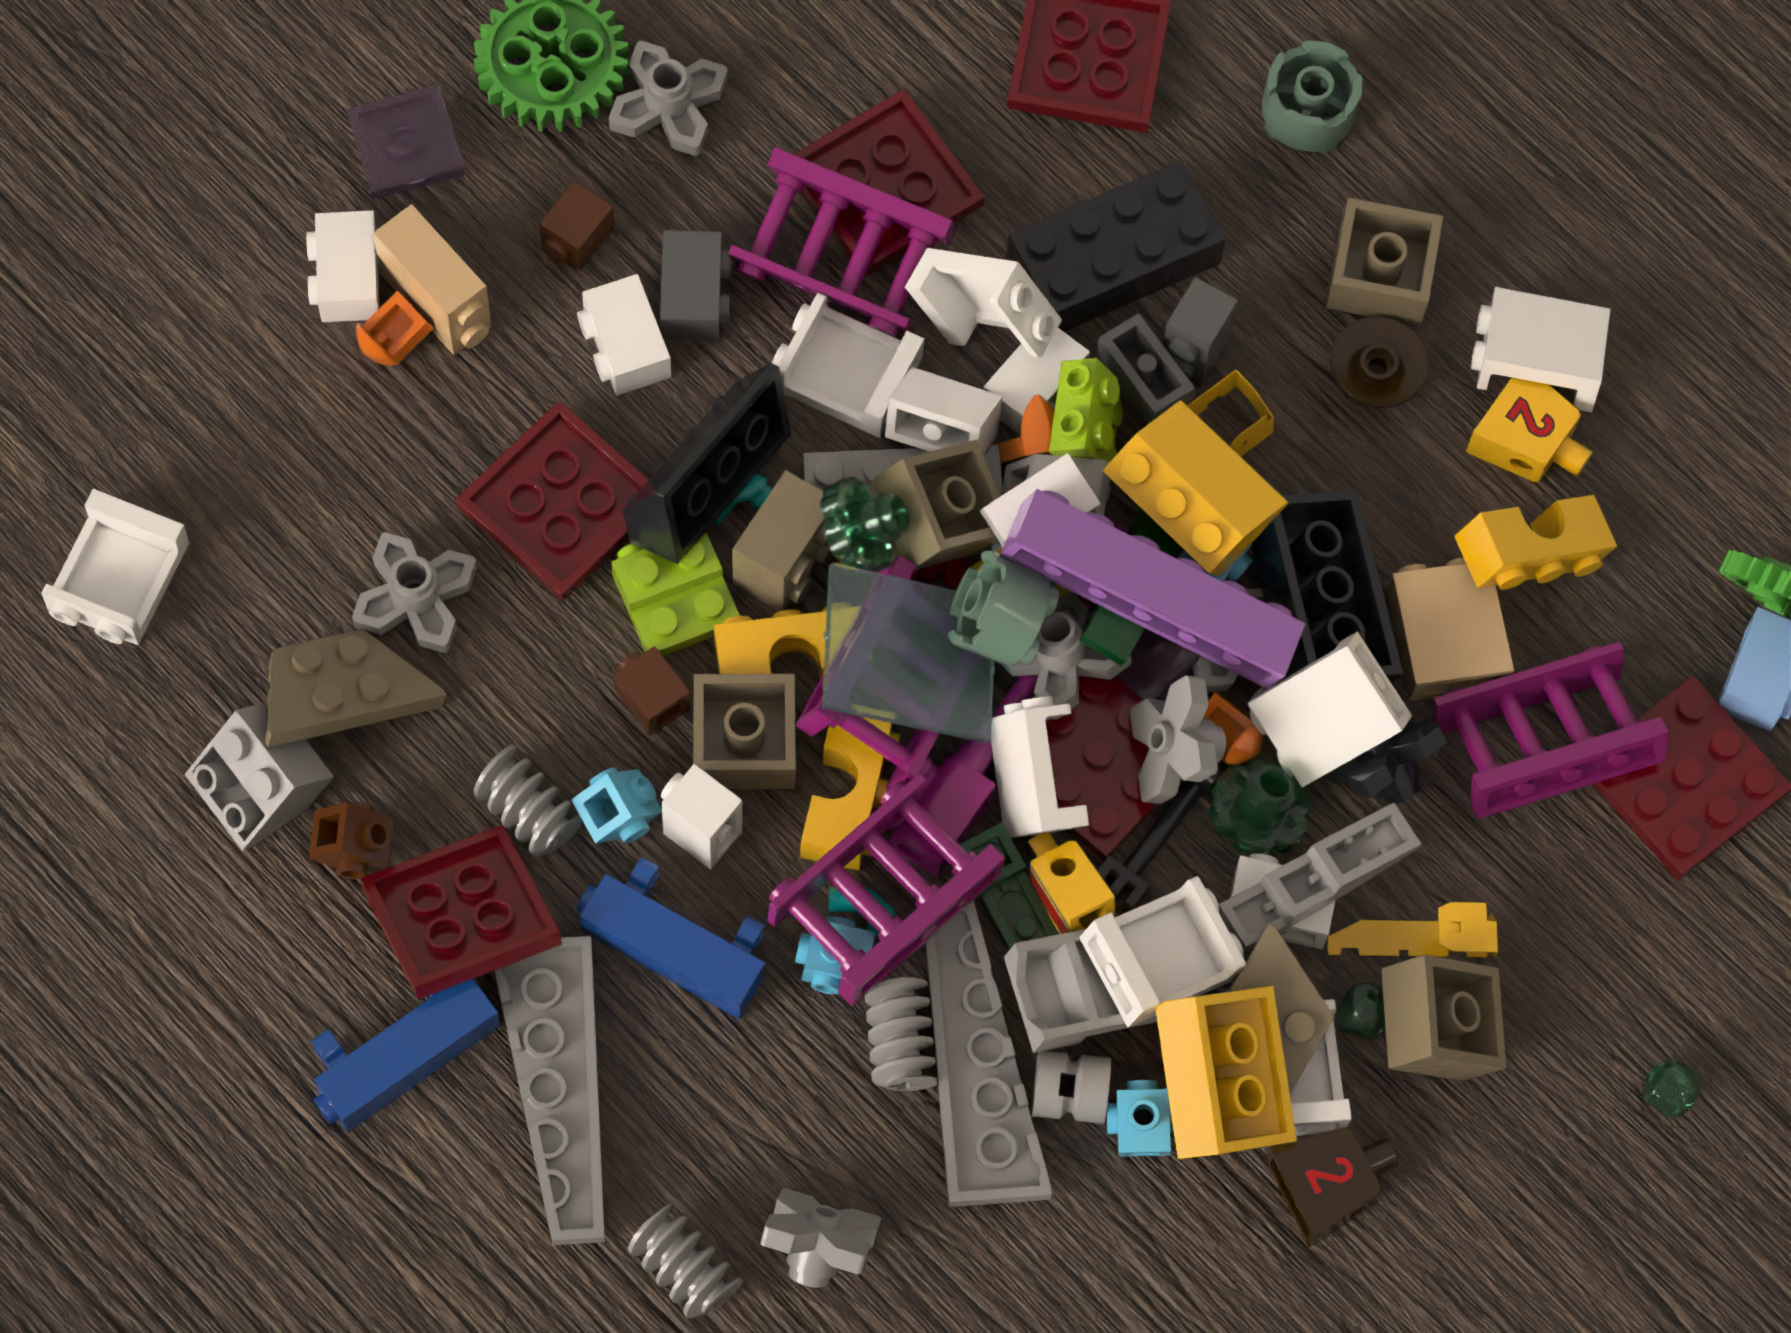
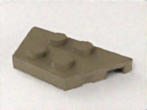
(341, 686)
(1299, 1006)

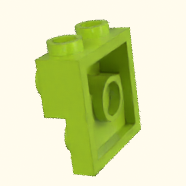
(1086, 411)
(673, 601)

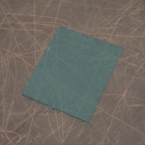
(894, 656)

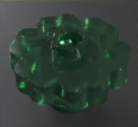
(862, 524)
(1259, 808)

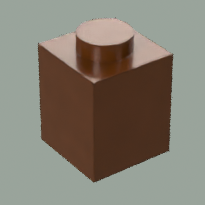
(576, 226)
(651, 689)

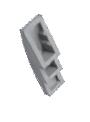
(1320, 875)

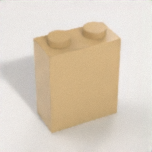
(433, 279)
(1446, 629)

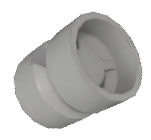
(1089, 1086)

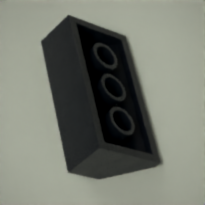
(710, 466)

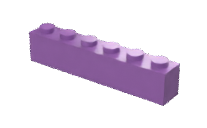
(1153, 588)

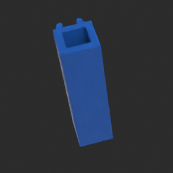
(671, 944)
(401, 1054)

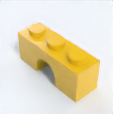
(1563, 540)
(753, 645)
(834, 819)

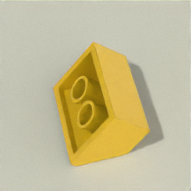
(1195, 487)
(1225, 1072)

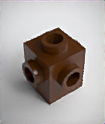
(351, 839)

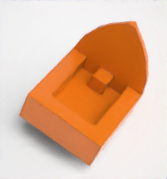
(392, 331)
(1035, 432)
(1242, 736)

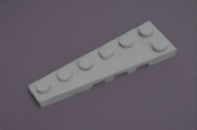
(555, 1060)
(983, 1105)

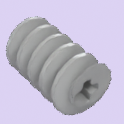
(524, 805)
(897, 1035)
(682, 1264)

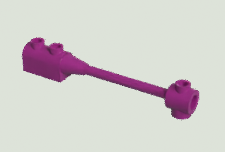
(957, 788)

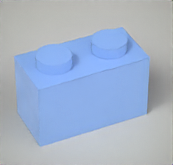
(1761, 672)

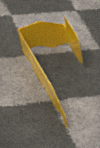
(1257, 431)
(1458, 929)

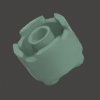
(1311, 97)
(1001, 610)

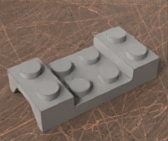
(1062, 992)

